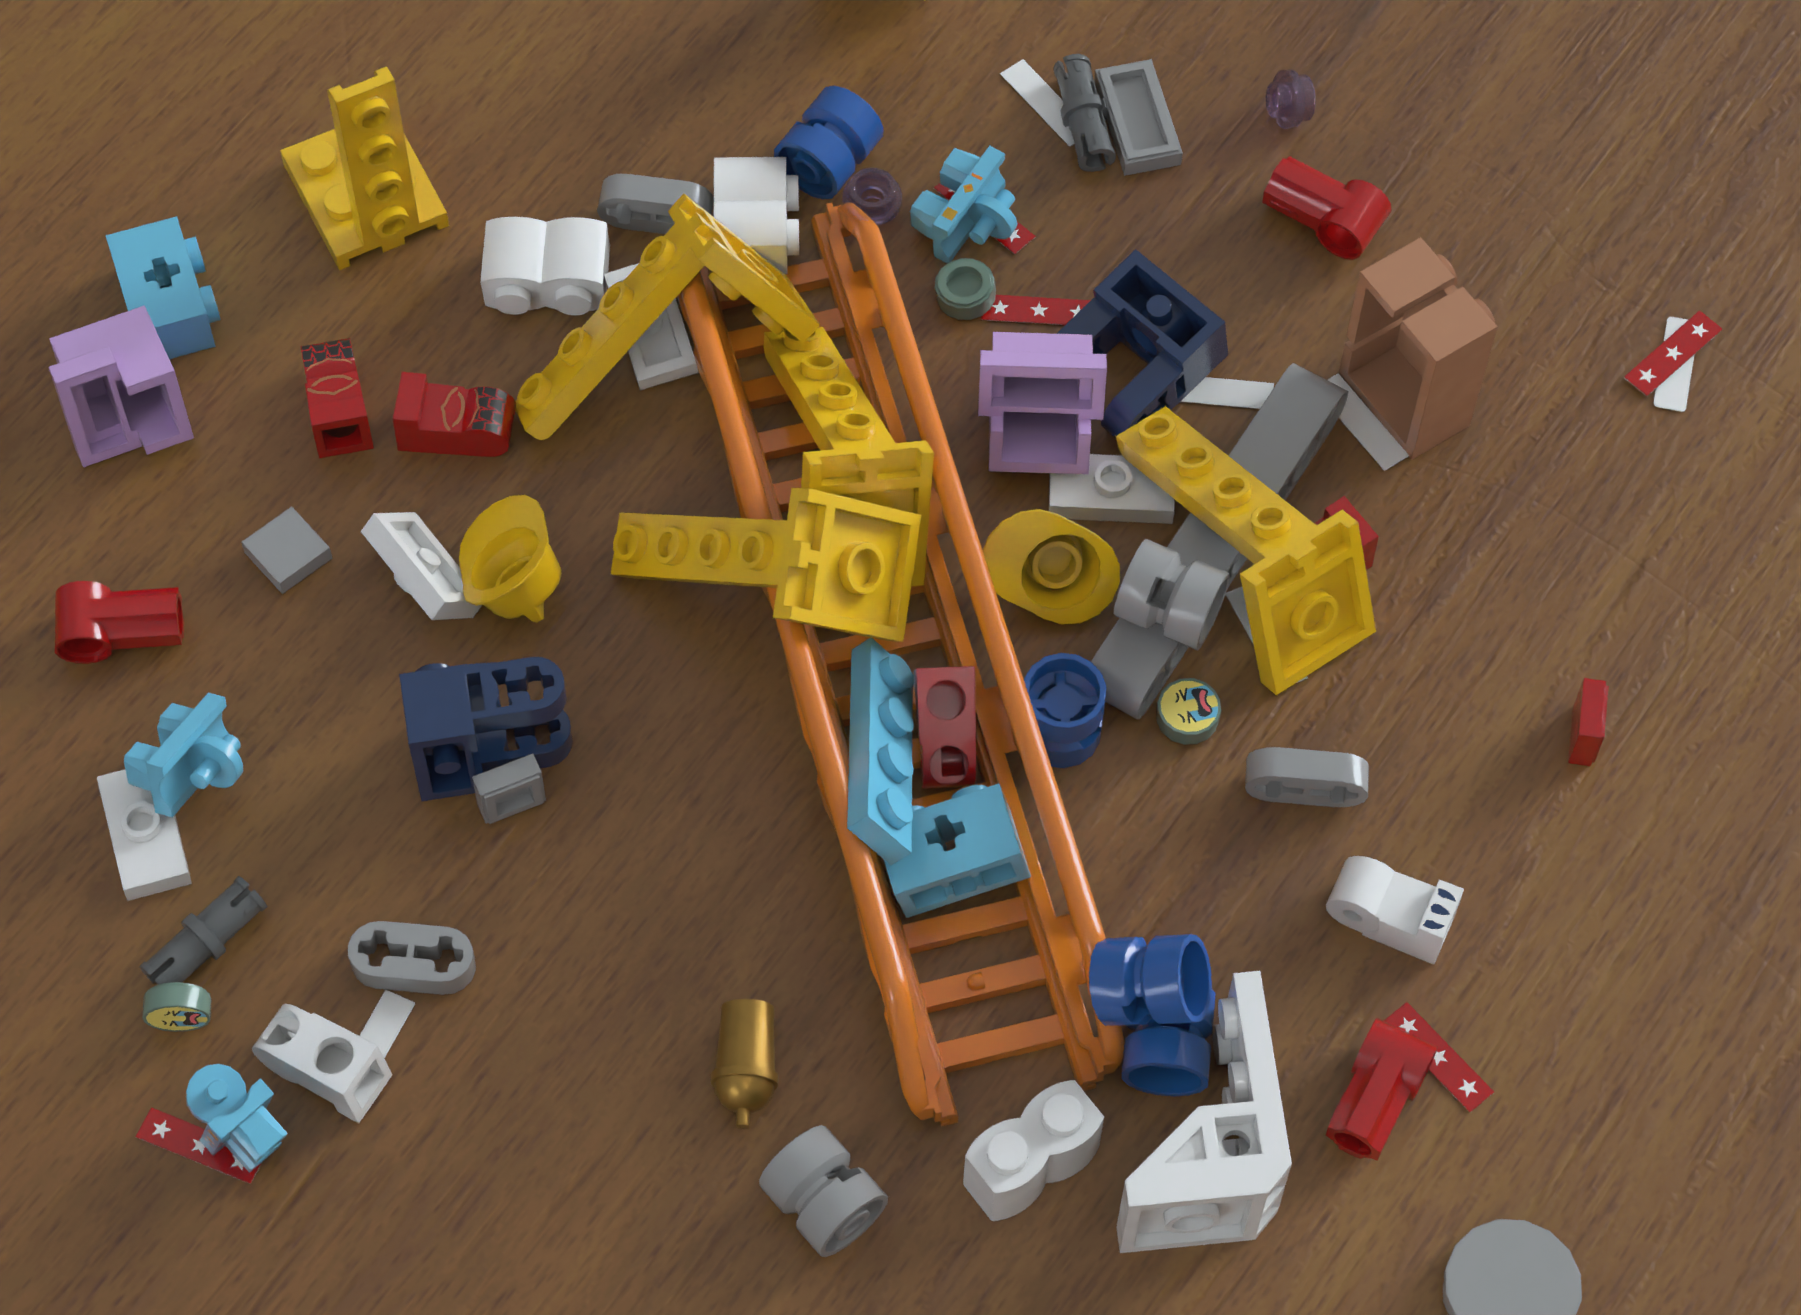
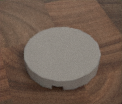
(1511, 1271)

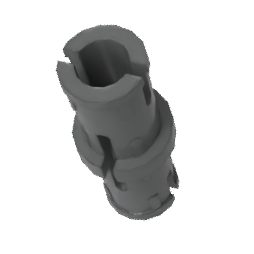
(1084, 112)
(204, 934)

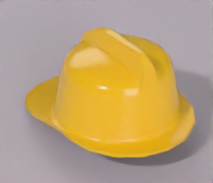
(509, 559)
(1052, 566)

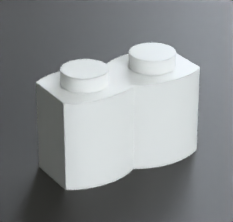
(754, 204)
(544, 264)
(1020, 1155)

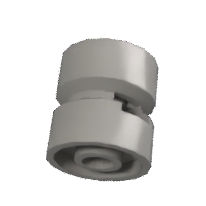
(1191, 605)
(827, 1195)

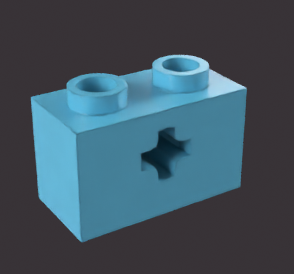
(159, 271)
(984, 857)

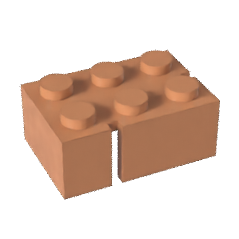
(1417, 347)

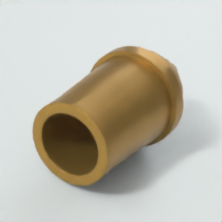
(745, 1058)

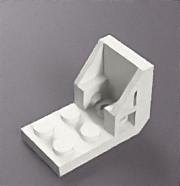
(1210, 1187)

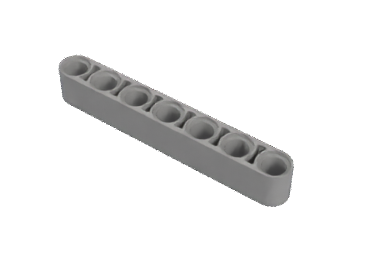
(1277, 453)

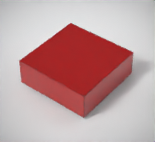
(1588, 722)

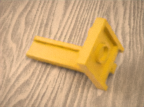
(363, 174)
(640, 299)
(855, 447)
(831, 560)
(1307, 580)

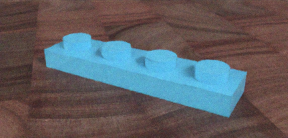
(881, 751)

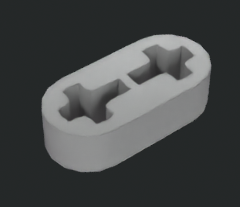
(644, 201)
(1307, 777)
(412, 956)

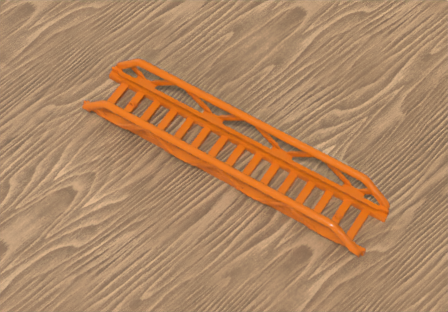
(1003, 712)

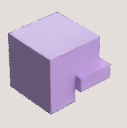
(118, 388)
(1041, 401)

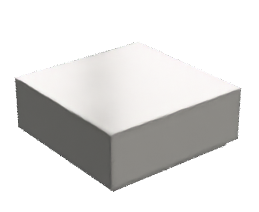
(287, 550)
(509, 789)

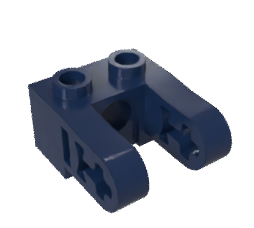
(1162, 327)
(460, 726)

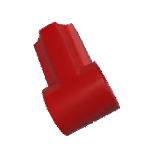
(1339, 213)
(98, 620)
(1385, 1076)

